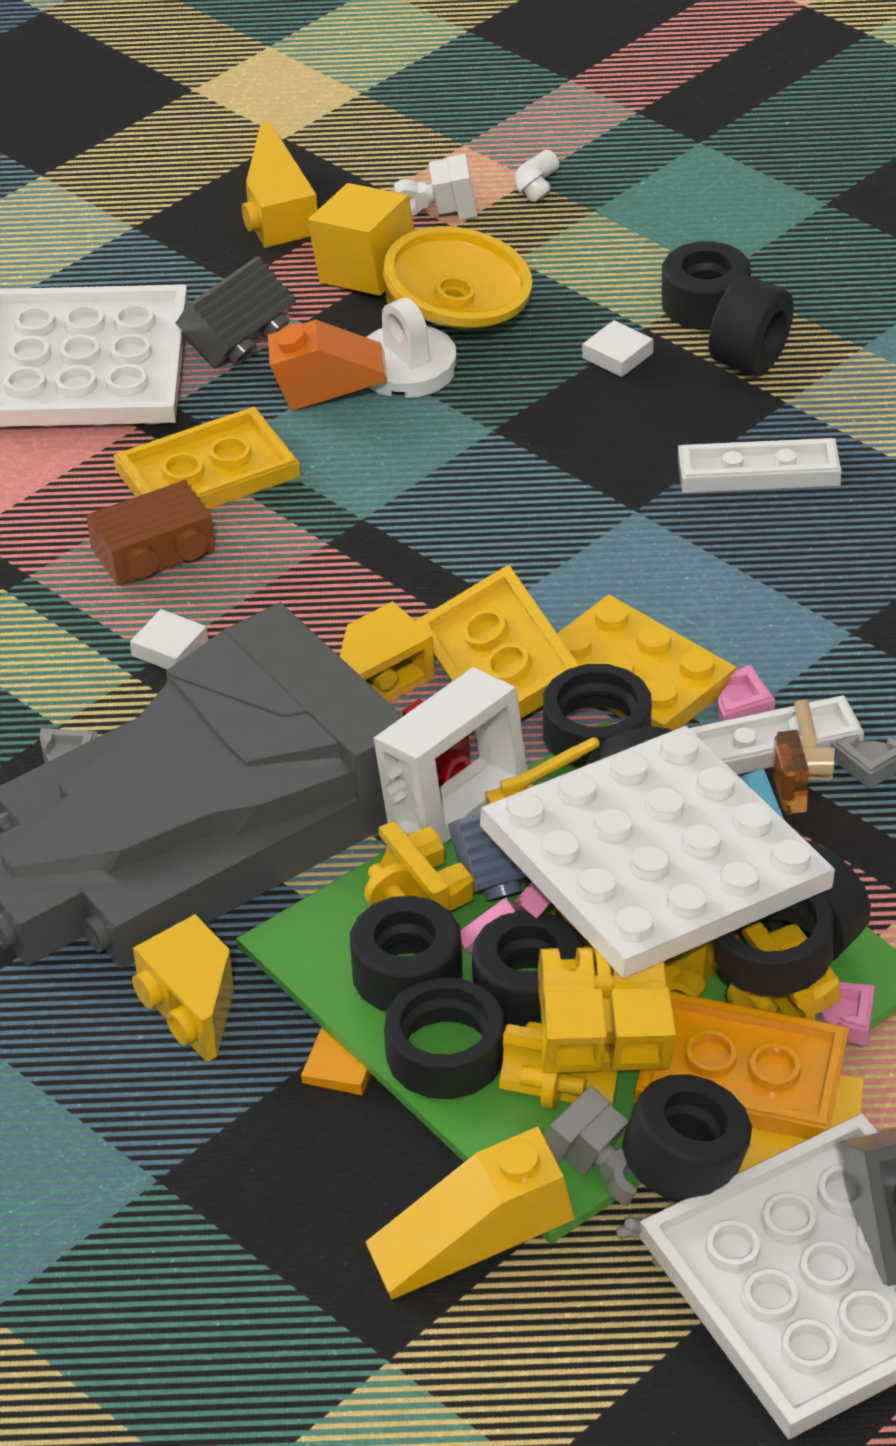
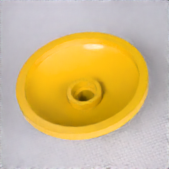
(458, 276)

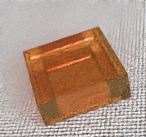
(790, 772)

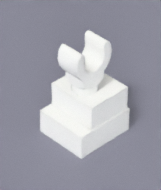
(449, 188)

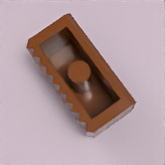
(151, 532)

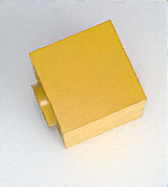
(354, 235)

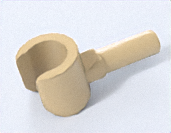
(819, 759)

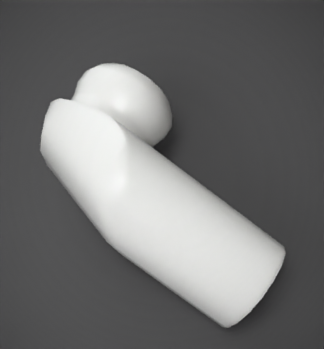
(531, 175)

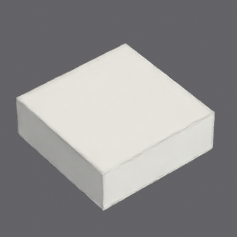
(617, 348)
(168, 639)

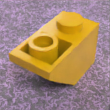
(188, 981)

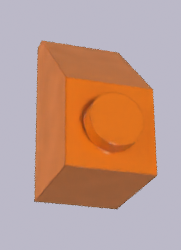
(323, 362)

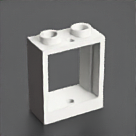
(412, 743)

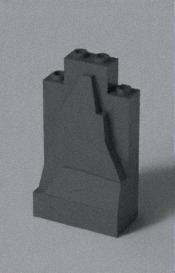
(202, 802)

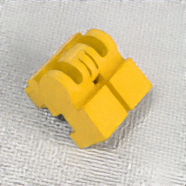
(593, 1006)

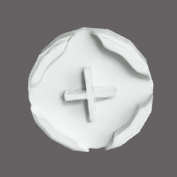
(416, 355)

